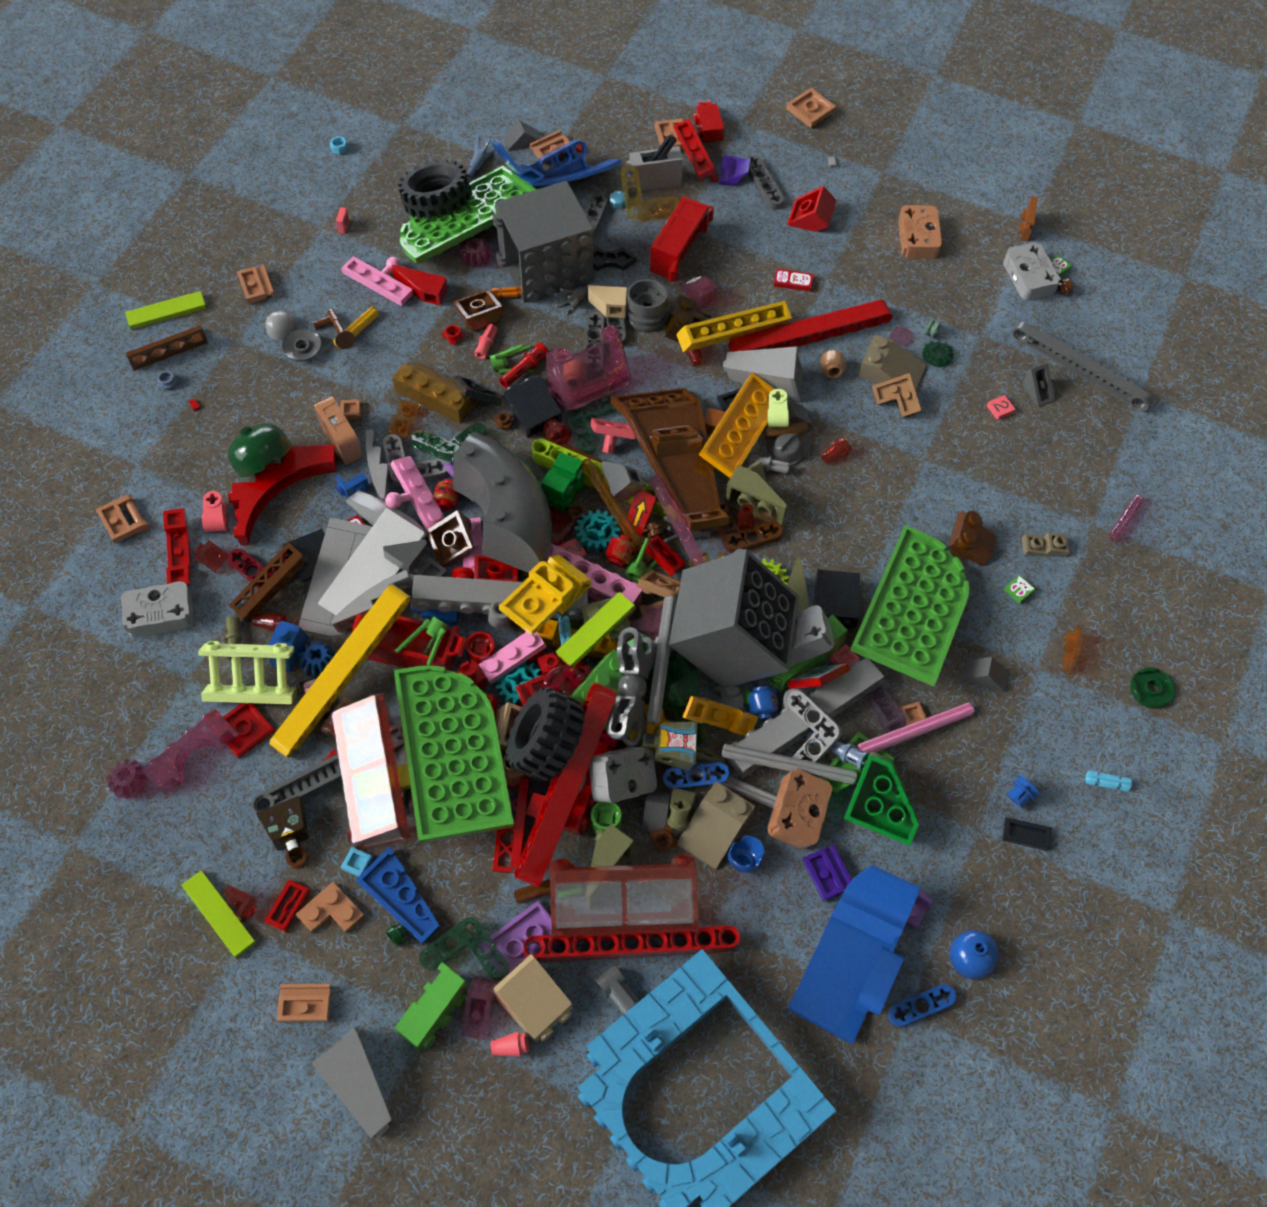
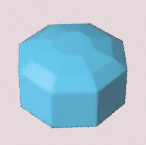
(338, 145)
(617, 200)

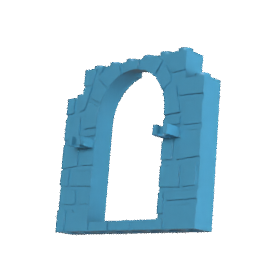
(750, 1147)

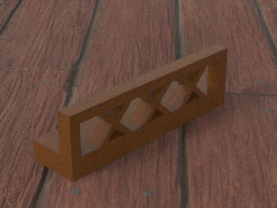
(166, 347)
(271, 585)

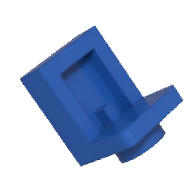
(352, 486)

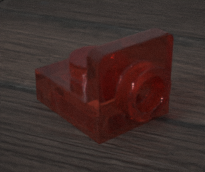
(210, 556)
(242, 901)

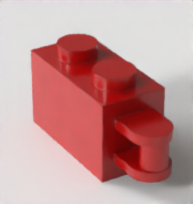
(708, 122)

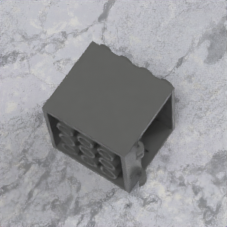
(544, 241)
(734, 619)

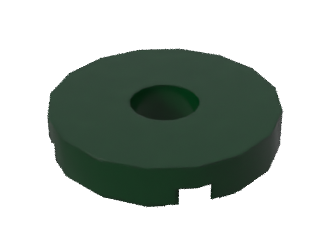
(1151, 699)

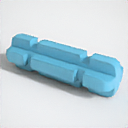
(564, 628)
(1108, 780)

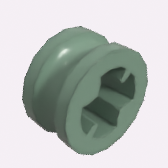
(932, 328)

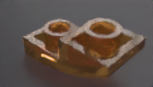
(403, 421)
(1073, 647)

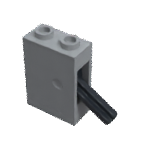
(657, 167)

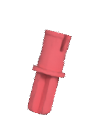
(486, 341)

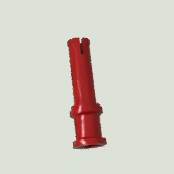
(530, 360)

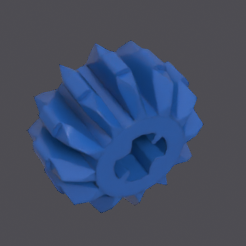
(315, 657)

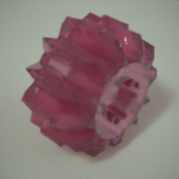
(475, 251)
(126, 778)

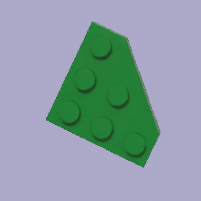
(882, 801)

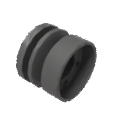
(646, 305)

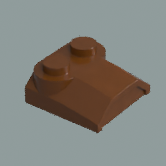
(479, 309)
(972, 538)
(451, 539)

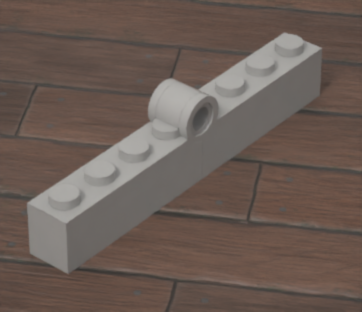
(474, 596)
(789, 728)

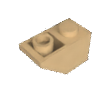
(608, 300)

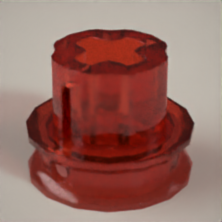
(552, 433)

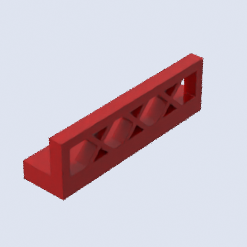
(695, 150)
(518, 832)

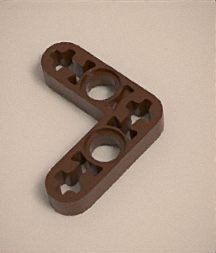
(736, 535)

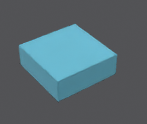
(356, 862)

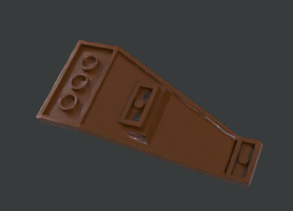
(672, 436)

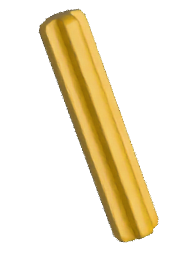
(362, 322)

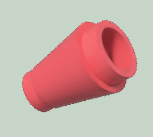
(511, 1045)

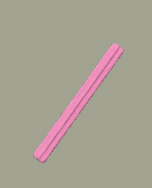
(917, 728)

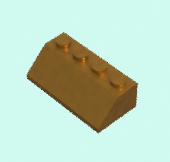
(432, 391)

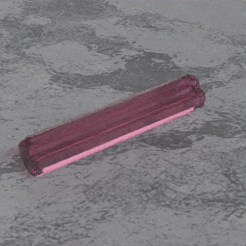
(1126, 518)

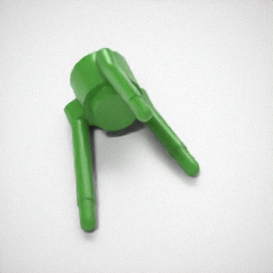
(499, 360)
(637, 569)
(435, 629)

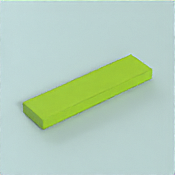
(165, 310)
(595, 629)
(218, 914)

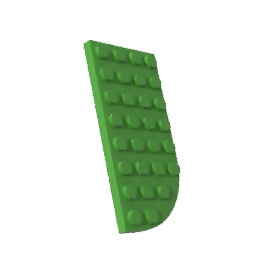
(432, 236)
(914, 608)
(451, 754)

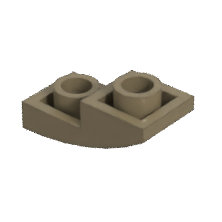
(1048, 545)

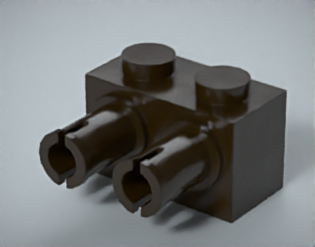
(683, 313)

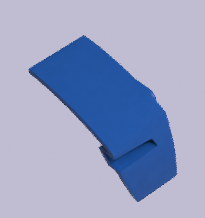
(570, 169)
(856, 954)

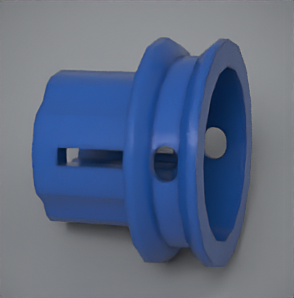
(1022, 793)

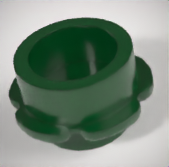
(396, 934)

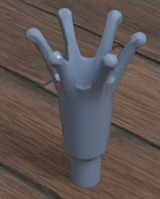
(479, 157)

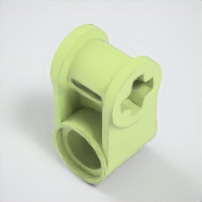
(778, 409)

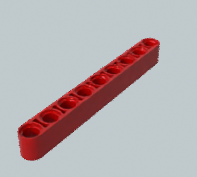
(815, 328)
(564, 789)
(620, 950)

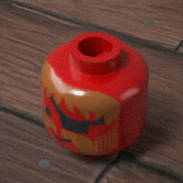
(446, 496)
(620, 551)

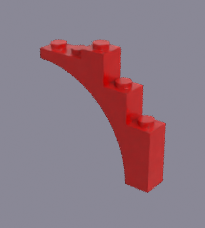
(295, 465)

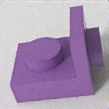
(919, 909)

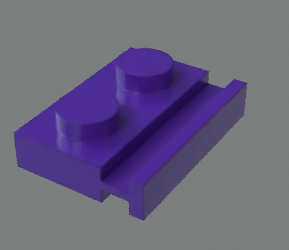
(827, 872)

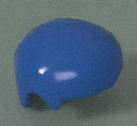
(748, 848)

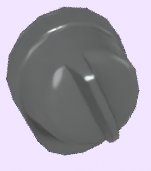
(791, 447)

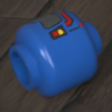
(763, 702)

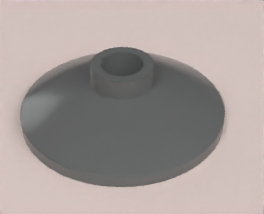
(301, 339)

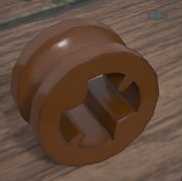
(300, 863)

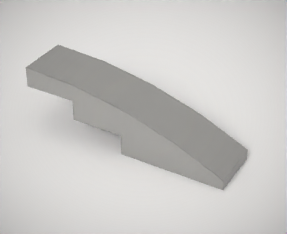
(379, 471)
(372, 507)
(363, 603)

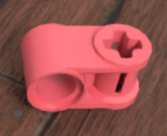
(214, 512)

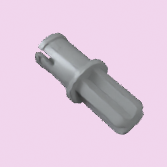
(770, 464)

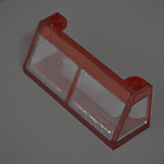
(370, 773)
(624, 898)

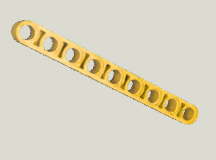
(340, 671)

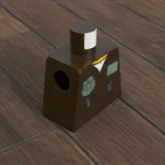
(285, 825)

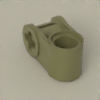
(680, 808)

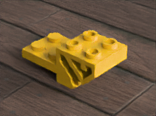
(548, 589)

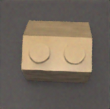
(533, 999)

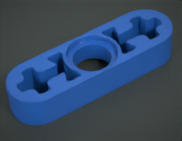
(712, 767)
(934, 992)

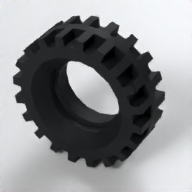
(447, 177)

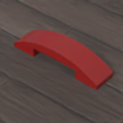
(177, 546)

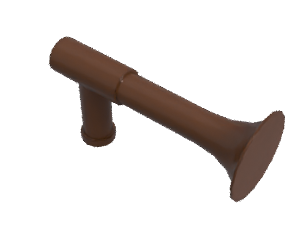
(344, 339)

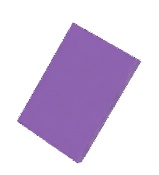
(511, 937)

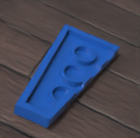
(395, 892)

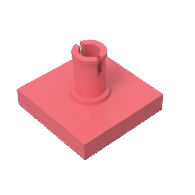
(612, 431)

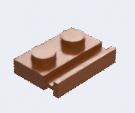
(1028, 216)

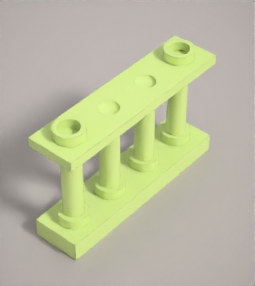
(239, 692)

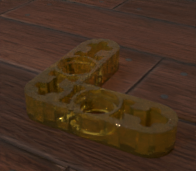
(637, 201)

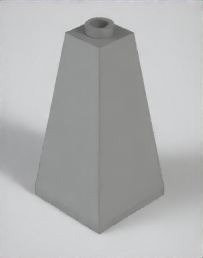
(775, 366)
(352, 1080)

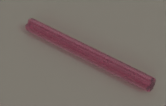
(676, 520)

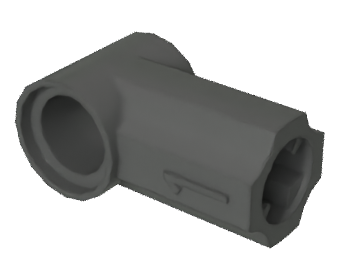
(616, 989)

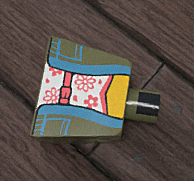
(674, 744)

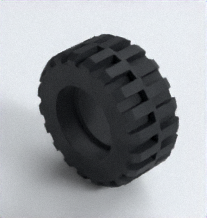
(545, 734)

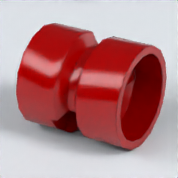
(480, 647)

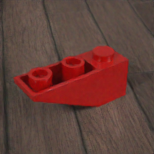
(425, 286)

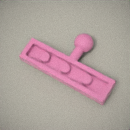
(378, 280)
(416, 492)

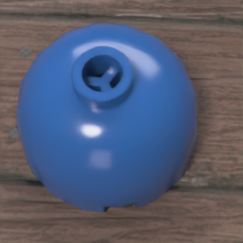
(974, 954)

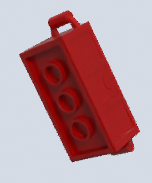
(677, 236)
(412, 655)

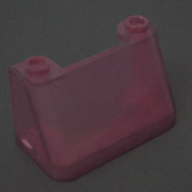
(588, 373)

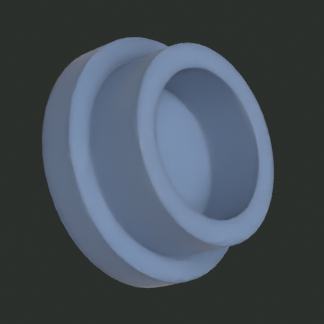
(166, 380)

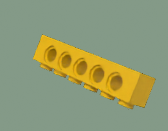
(732, 325)

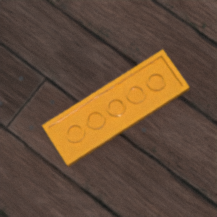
(739, 426)

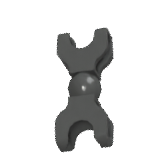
(632, 687)

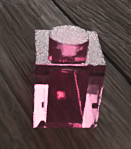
(701, 290)
(478, 1008)

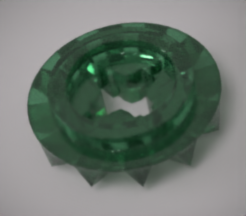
(930, 355)

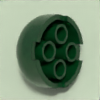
(257, 448)

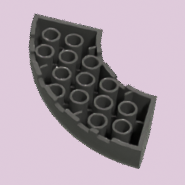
(511, 499)

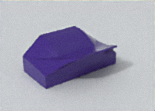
(733, 170)

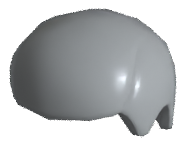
(279, 325)

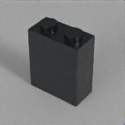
(532, 405)
(838, 595)

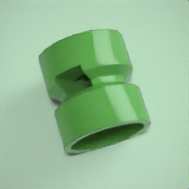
(605, 814)

